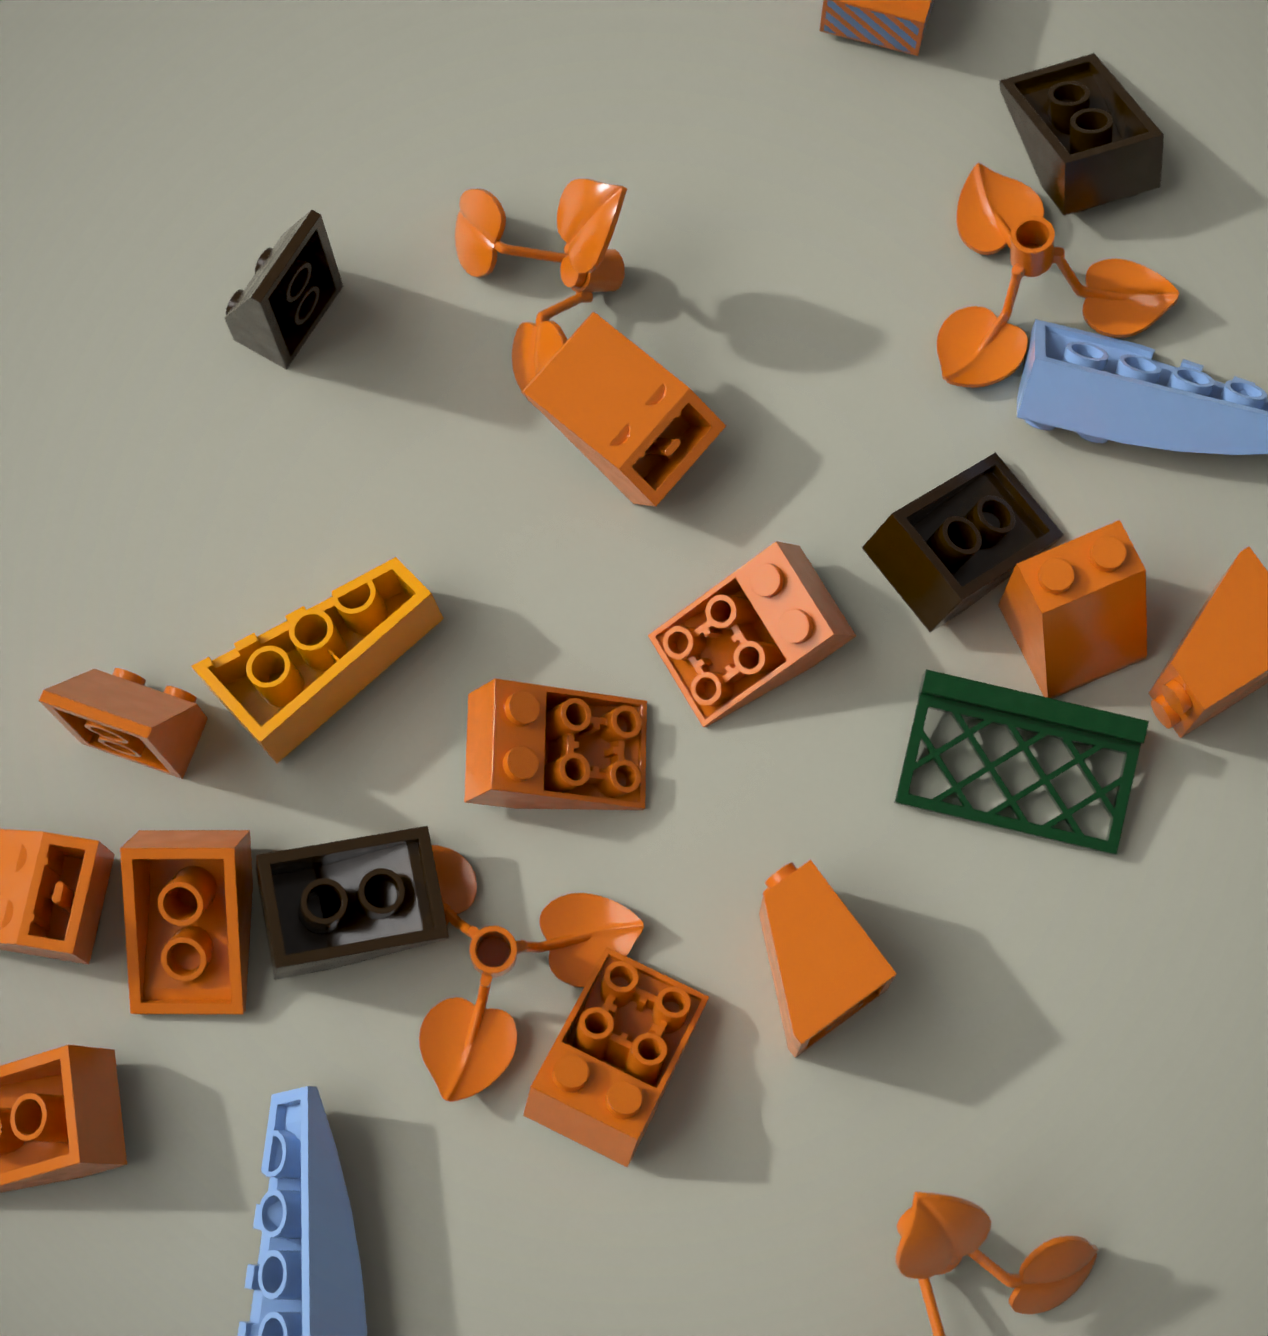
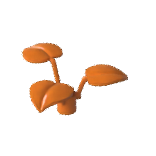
(999, 212)
(586, 224)
(474, 1045)
(946, 1228)

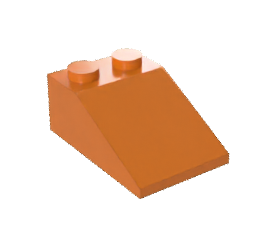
(129, 718)
(187, 920)
(59, 1117)

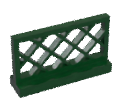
(1032, 714)

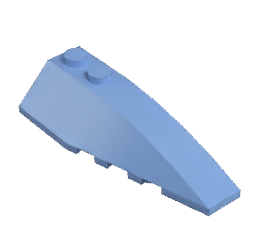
(1124, 396)
(308, 1250)

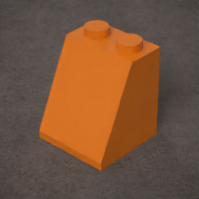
(1079, 609)
(1221, 652)
(817, 956)

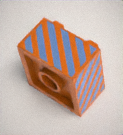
(883, 23)

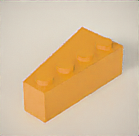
(320, 657)

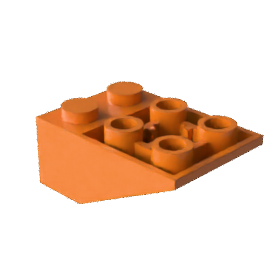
(623, 411)
(751, 633)
(554, 748)
(51, 893)
(615, 1056)

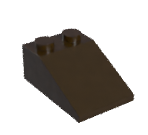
(1084, 134)
(287, 293)
(960, 540)
(349, 901)

